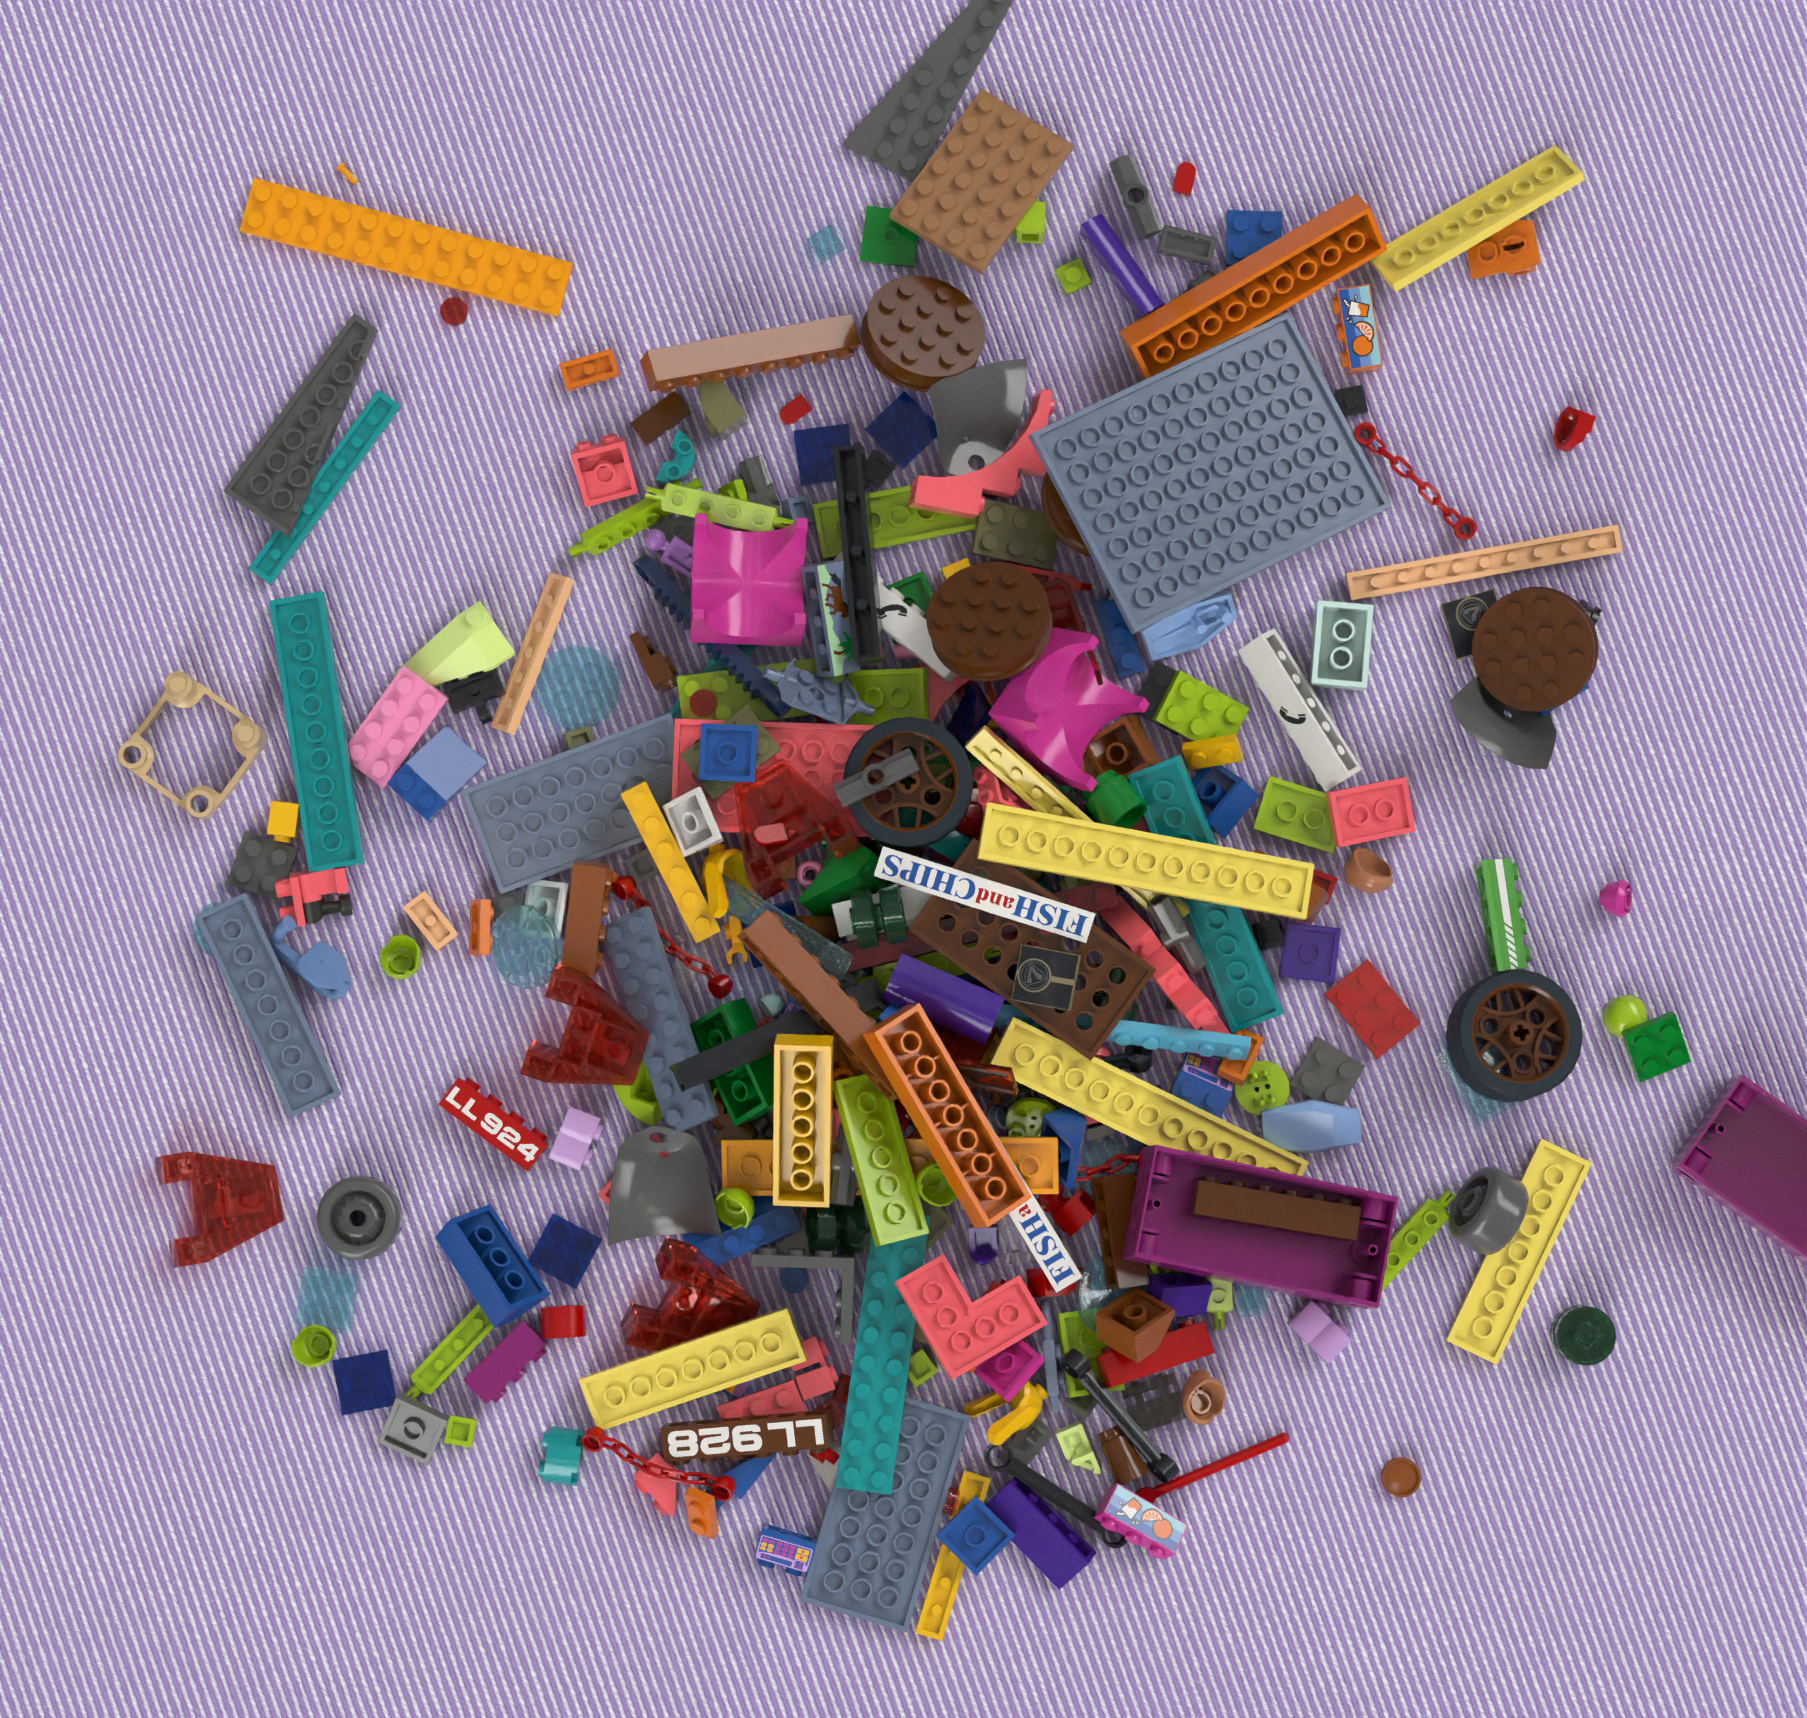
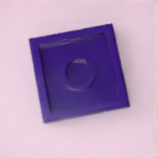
(1309, 952)

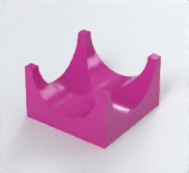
(747, 585)
(1059, 708)

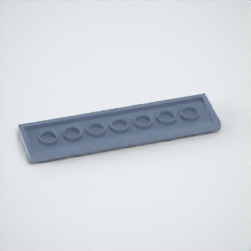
(268, 1005)
(657, 1005)

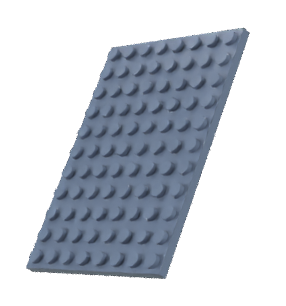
(1209, 472)

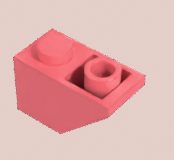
(661, 1490)

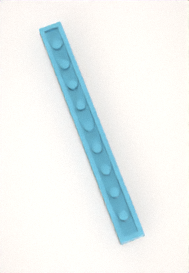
(1152, 1035)

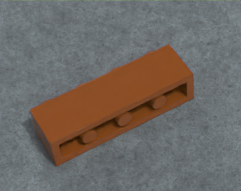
(585, 916)

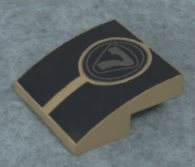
(1462, 619)
(1046, 977)

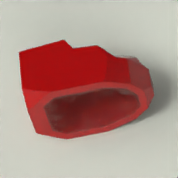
(1572, 428)

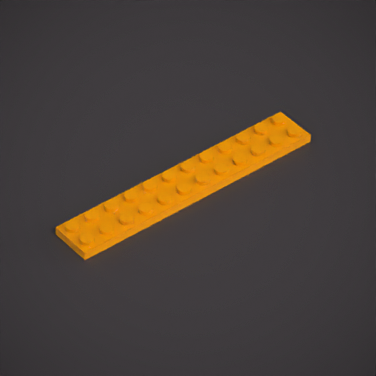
(406, 247)
(750, 1162)

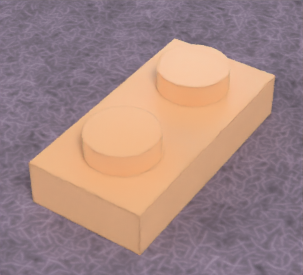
(431, 921)

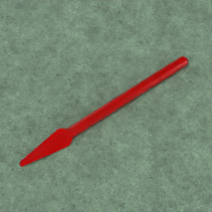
(1150, 1494)

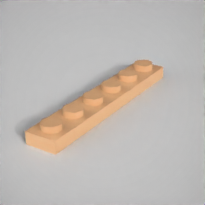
(532, 653)

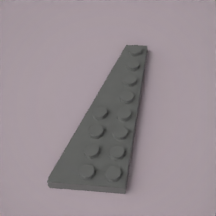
(918, 108)
(289, 455)

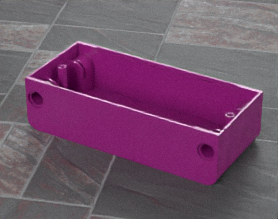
(1752, 1162)
(1253, 1255)

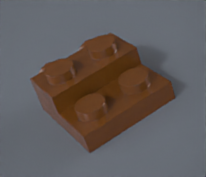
(658, 668)

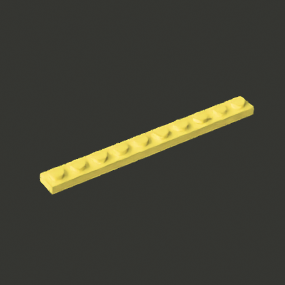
(1037, 791)

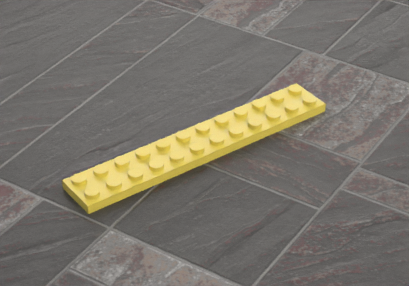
(1145, 861)
(1129, 1102)

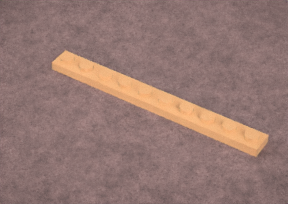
(1484, 563)

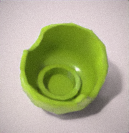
(401, 957)
(1623, 1014)
(934, 1186)
(734, 1207)
(314, 1346)

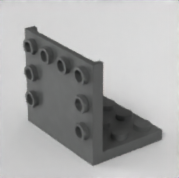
(824, 1260)

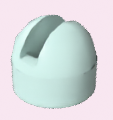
(771, 1004)

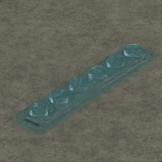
(747, 906)

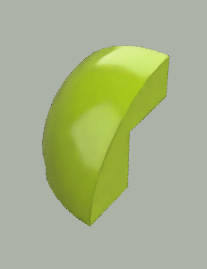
(640, 1098)

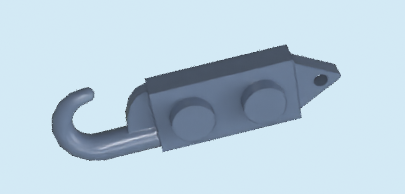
(1052, 1353)

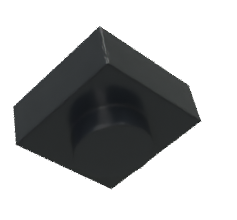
(1351, 400)
(878, 468)
(1269, 934)

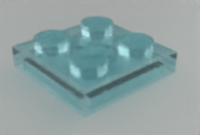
(327, 1298)

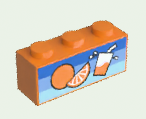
(1357, 329)

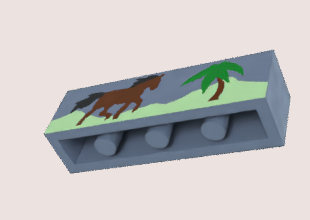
(828, 618)

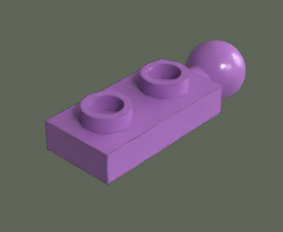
(675, 553)

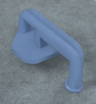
(319, 967)

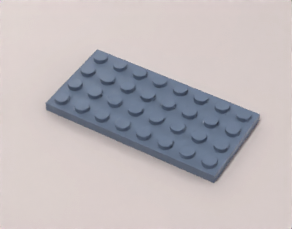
(570, 803)
(879, 1544)

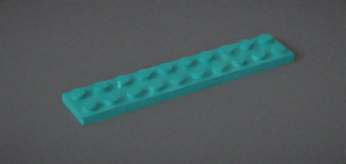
(316, 732)
(1219, 930)
(879, 1369)

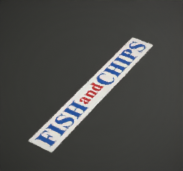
(984, 894)
(1043, 1240)

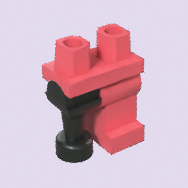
(307, 895)

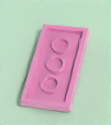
(395, 726)

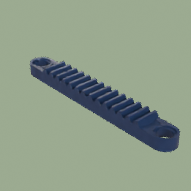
(728, 654)

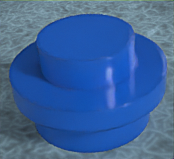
(793, 1279)

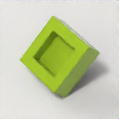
(1072, 276)
(734, 489)
(921, 1368)
(460, 1431)

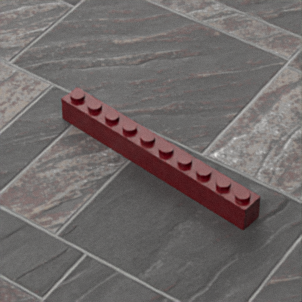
(1089, 897)

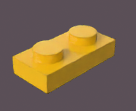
(1212, 752)

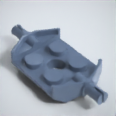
(817, 694)

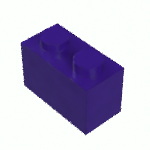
(1181, 1291)

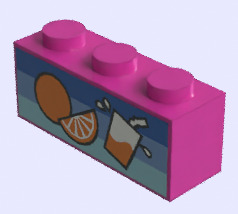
(1140, 1522)

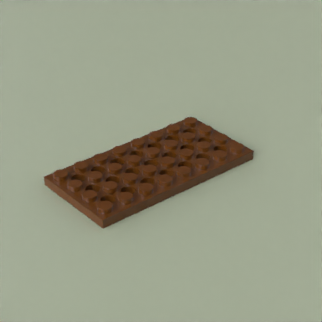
(995, 975)

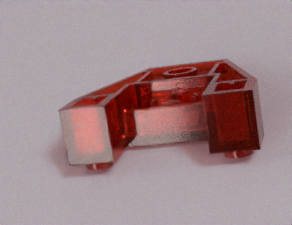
(807, 817)
(599, 1040)
(227, 1201)
(694, 1304)

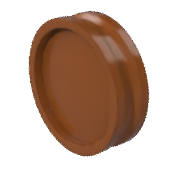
(1401, 1477)

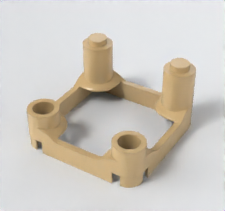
(184, 693)

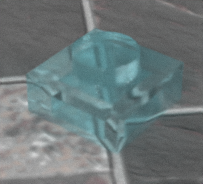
(826, 243)
(1250, 1302)

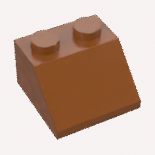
(1122, 748)
(1134, 1324)

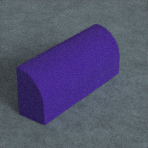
(1120, 266)
(944, 998)
(1041, 1532)

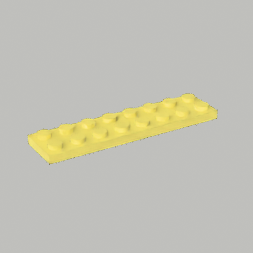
(1476, 217)
(1510, 1275)
(693, 1369)

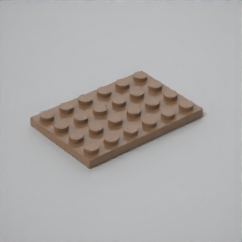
(981, 181)

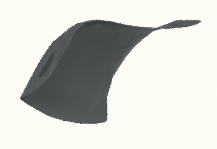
(980, 405)
(1519, 739)
(660, 1193)

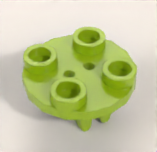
(1259, 1075)
(1021, 1120)

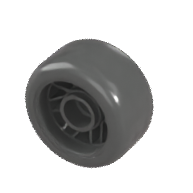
(1488, 1210)
(382, 1215)

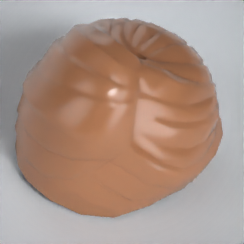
(1367, 871)
(1202, 1397)

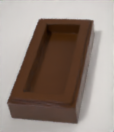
(660, 418)

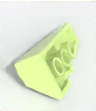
(462, 648)

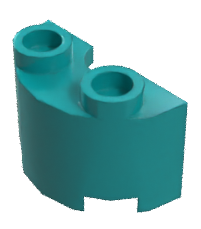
(682, 464)
(562, 1456)

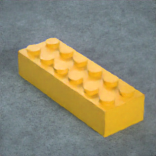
(803, 1120)

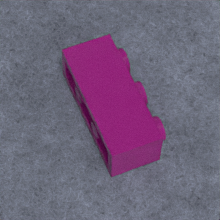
(506, 1362)

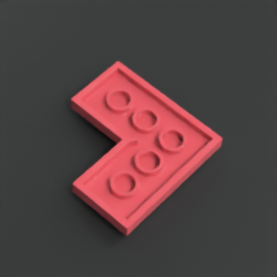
(964, 1330)

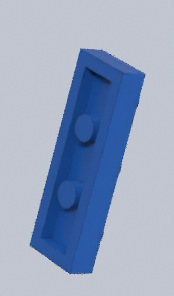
(1118, 638)

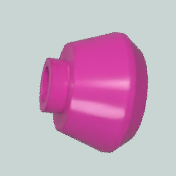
(1616, 898)

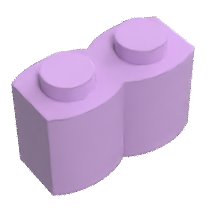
(576, 1138)
(1319, 1331)

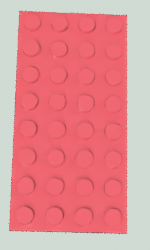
(810, 748)

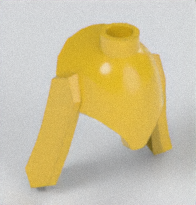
(725, 862)
(1025, 1407)

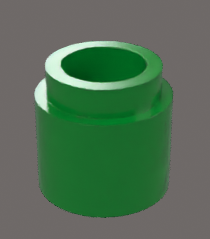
(1115, 801)

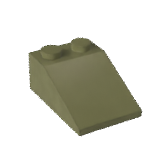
(721, 410)

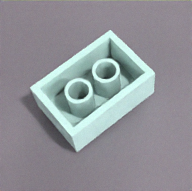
(1341, 645)

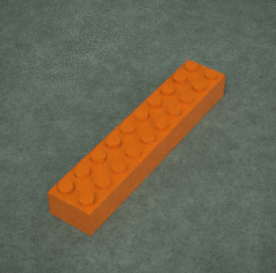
(1255, 288)

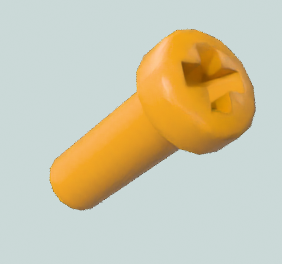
(347, 173)

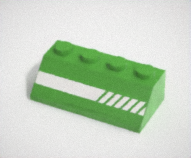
(1501, 915)

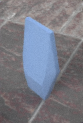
(1190, 627)
(1311, 1126)

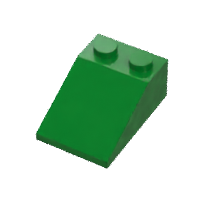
(840, 879)

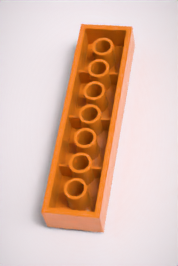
(947, 1115)

